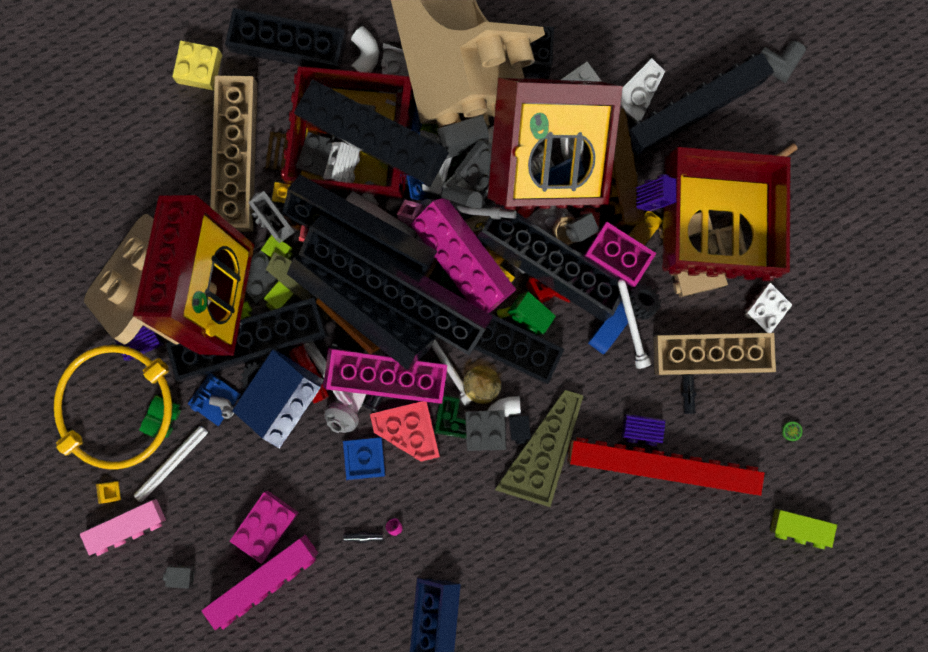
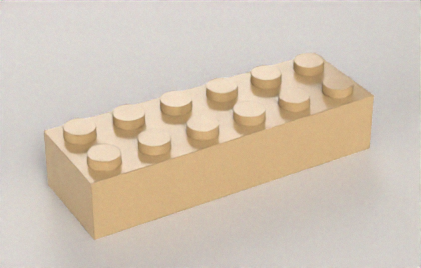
(714, 354)

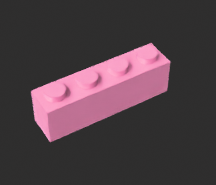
(122, 527)

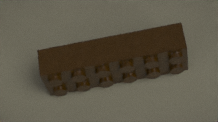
(622, 204)

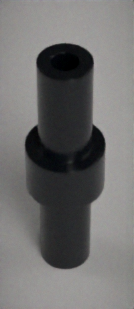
(363, 537)

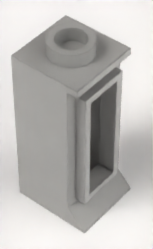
(260, 200)

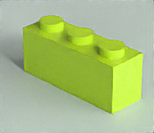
(803, 529)

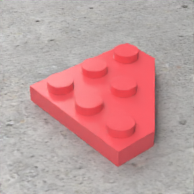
(408, 429)

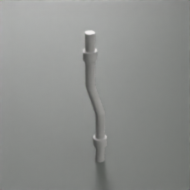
(495, 212)

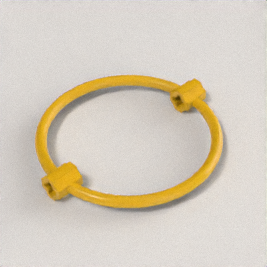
(71, 440)

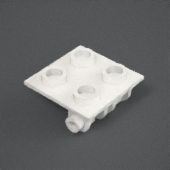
(768, 308)

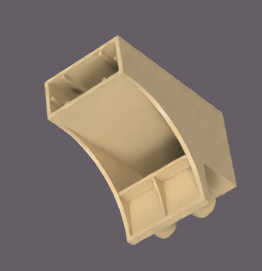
(459, 57)

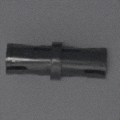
(689, 408)

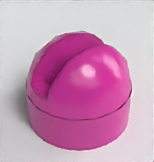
(389, 527)

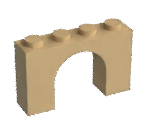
(689, 285)

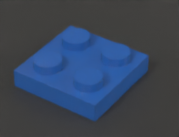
(364, 458)

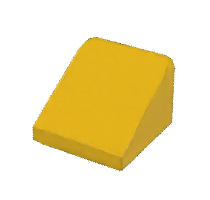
(108, 492)

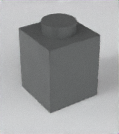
(581, 227)
(179, 576)

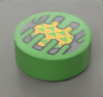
(791, 431)

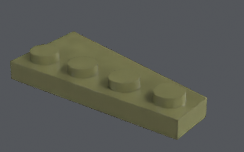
(278, 268)

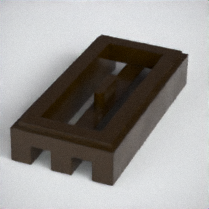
(277, 150)

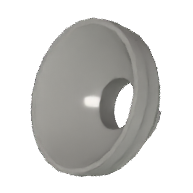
(340, 418)

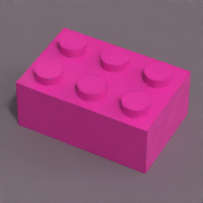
(620, 254)
(264, 527)

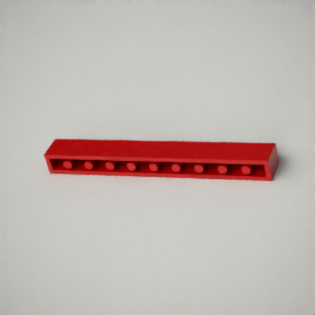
(665, 467)

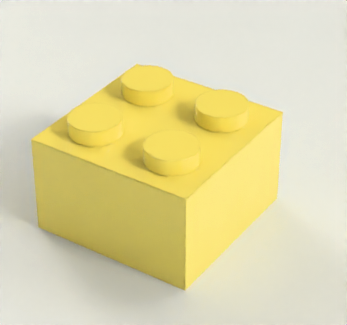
(197, 65)

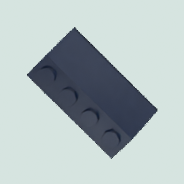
(435, 616)

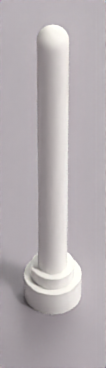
(641, 359)
(451, 371)

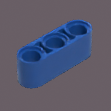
(610, 330)

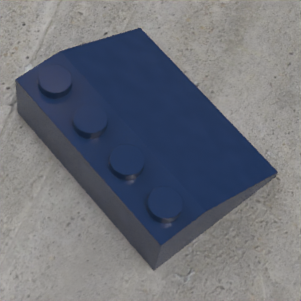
(277, 398)

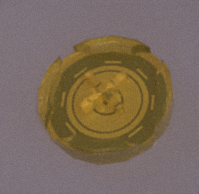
(481, 384)

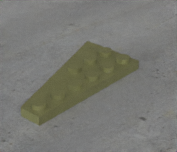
(540, 462)

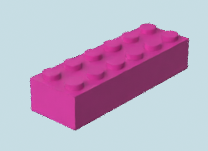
(463, 255)
(384, 376)
(256, 585)

